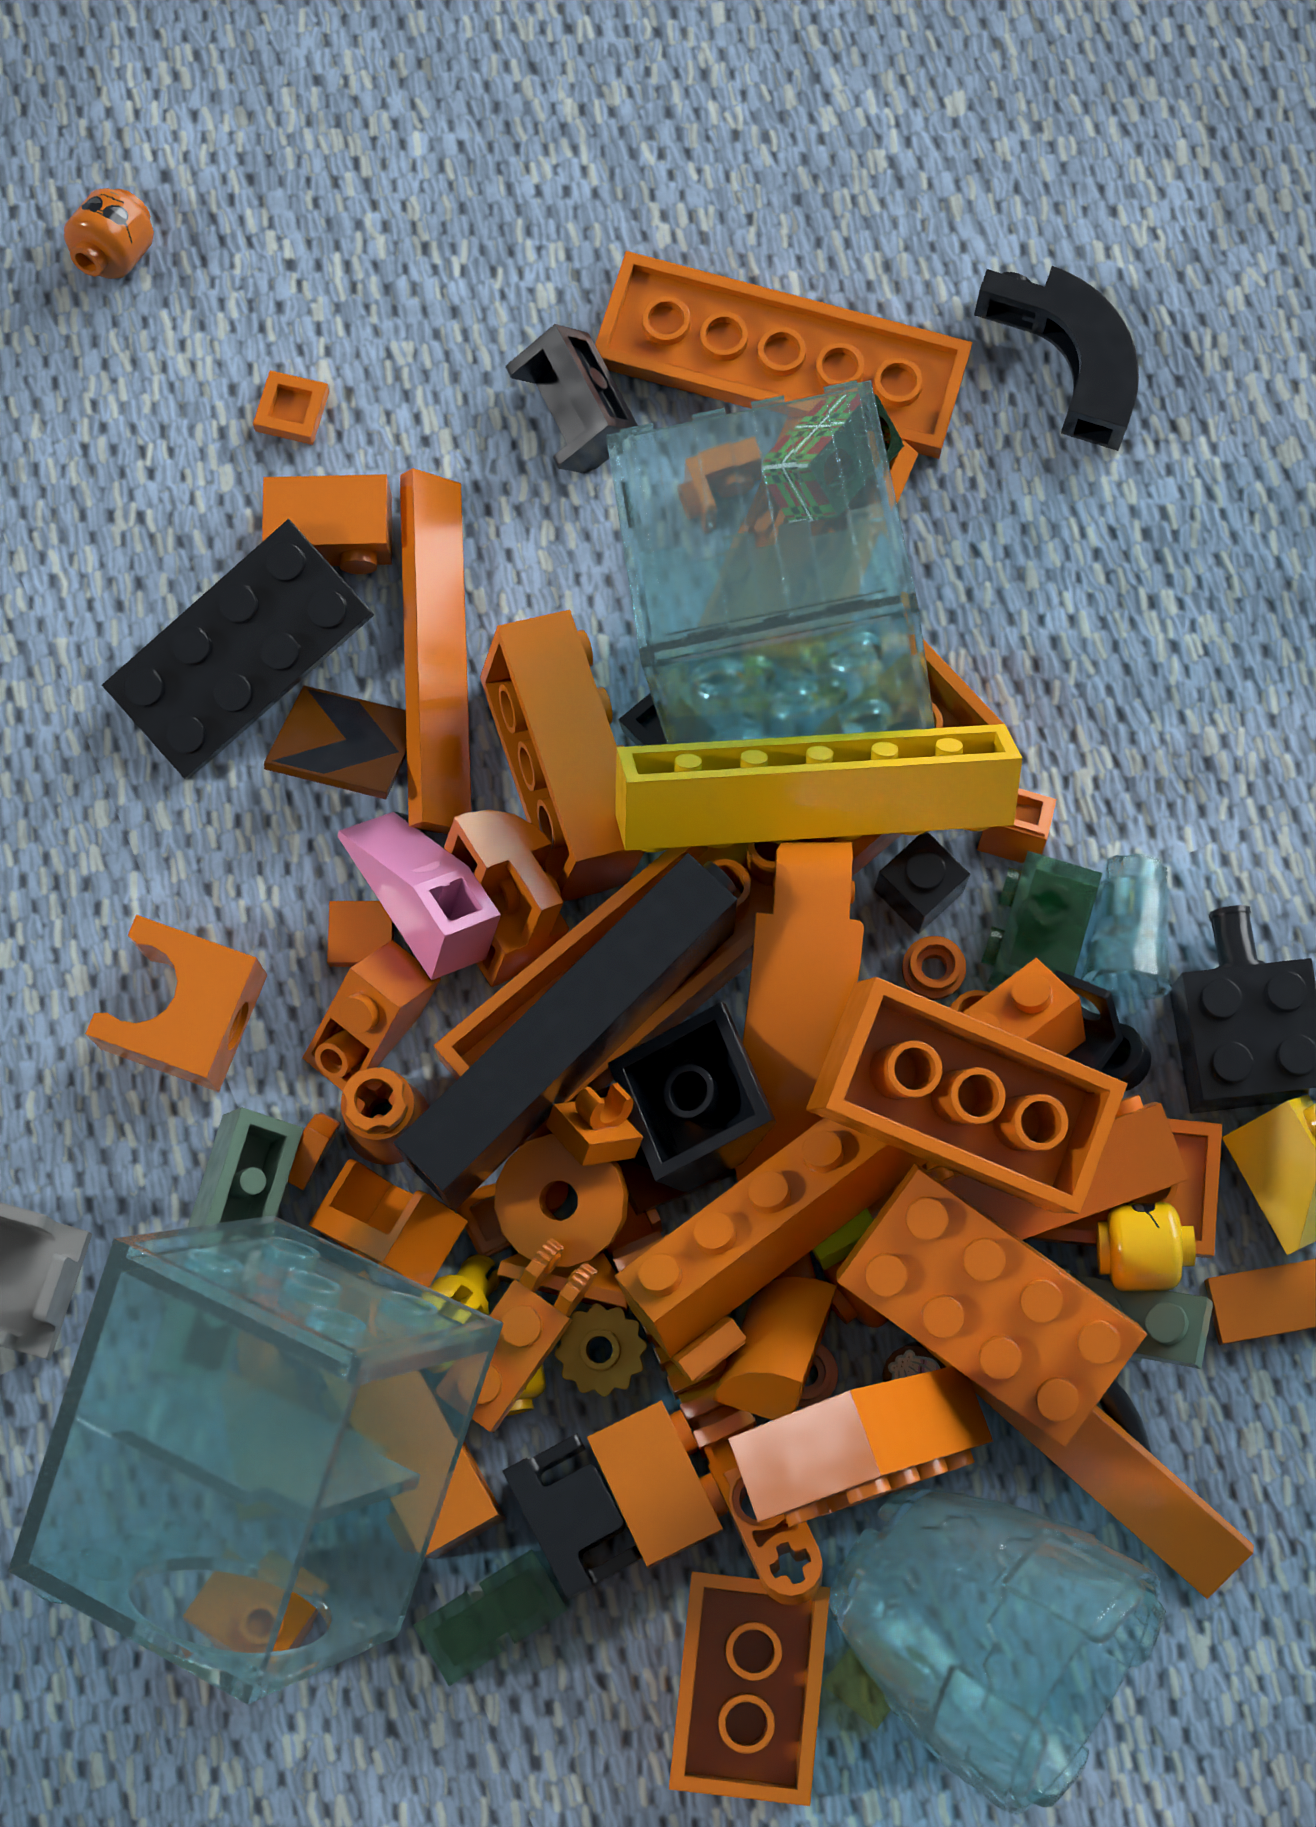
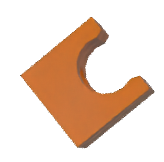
(204, 1019)

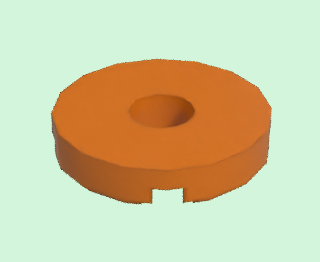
(524, 1211)

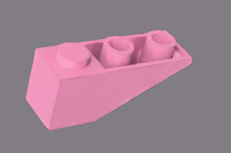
(424, 892)

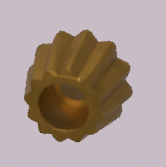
(624, 1358)

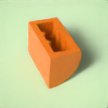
(780, 1347)

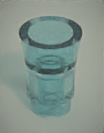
(1131, 929)

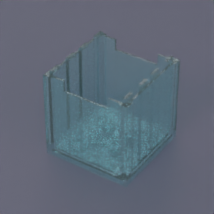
(771, 571)

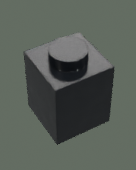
(921, 881)

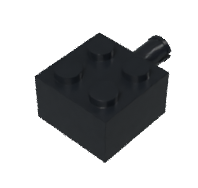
(1245, 1024)

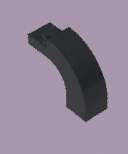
(1087, 335)

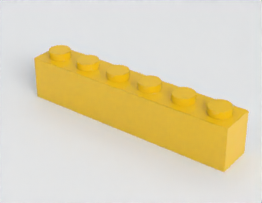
(816, 787)

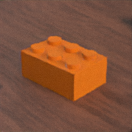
(748, 1692)

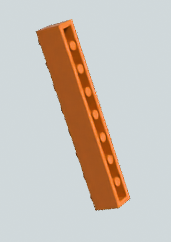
(809, 1189)

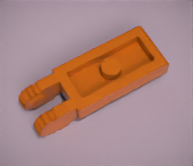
(527, 1333)

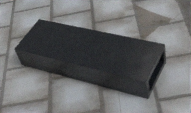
(570, 1031)

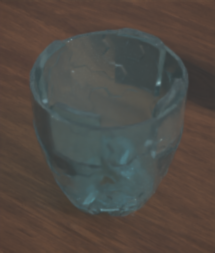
(995, 1635)

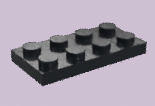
(238, 649)

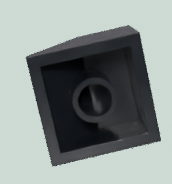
(695, 1099)

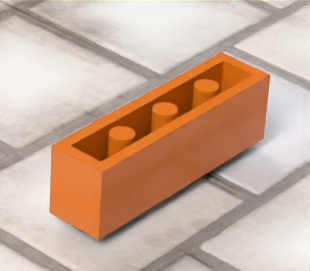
(1134, 1163)

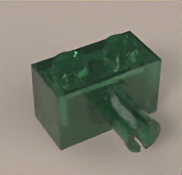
(1045, 917)

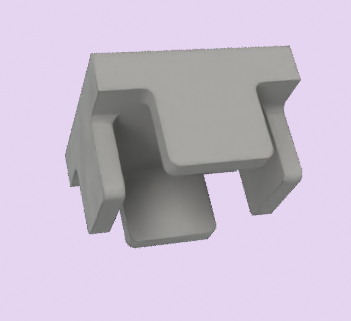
(36, 1278)

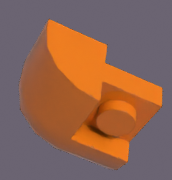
(508, 863)

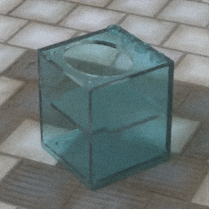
(248, 1433)

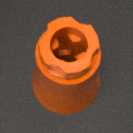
(375, 1136)

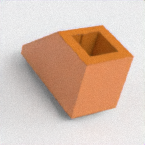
(370, 1013)

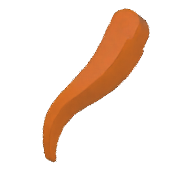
(799, 988)

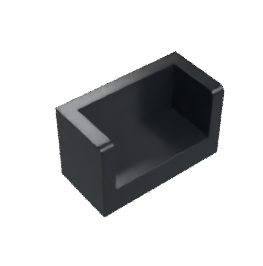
(577, 394)

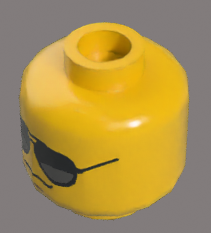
(1144, 1247)

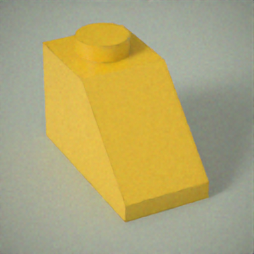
(1280, 1168)

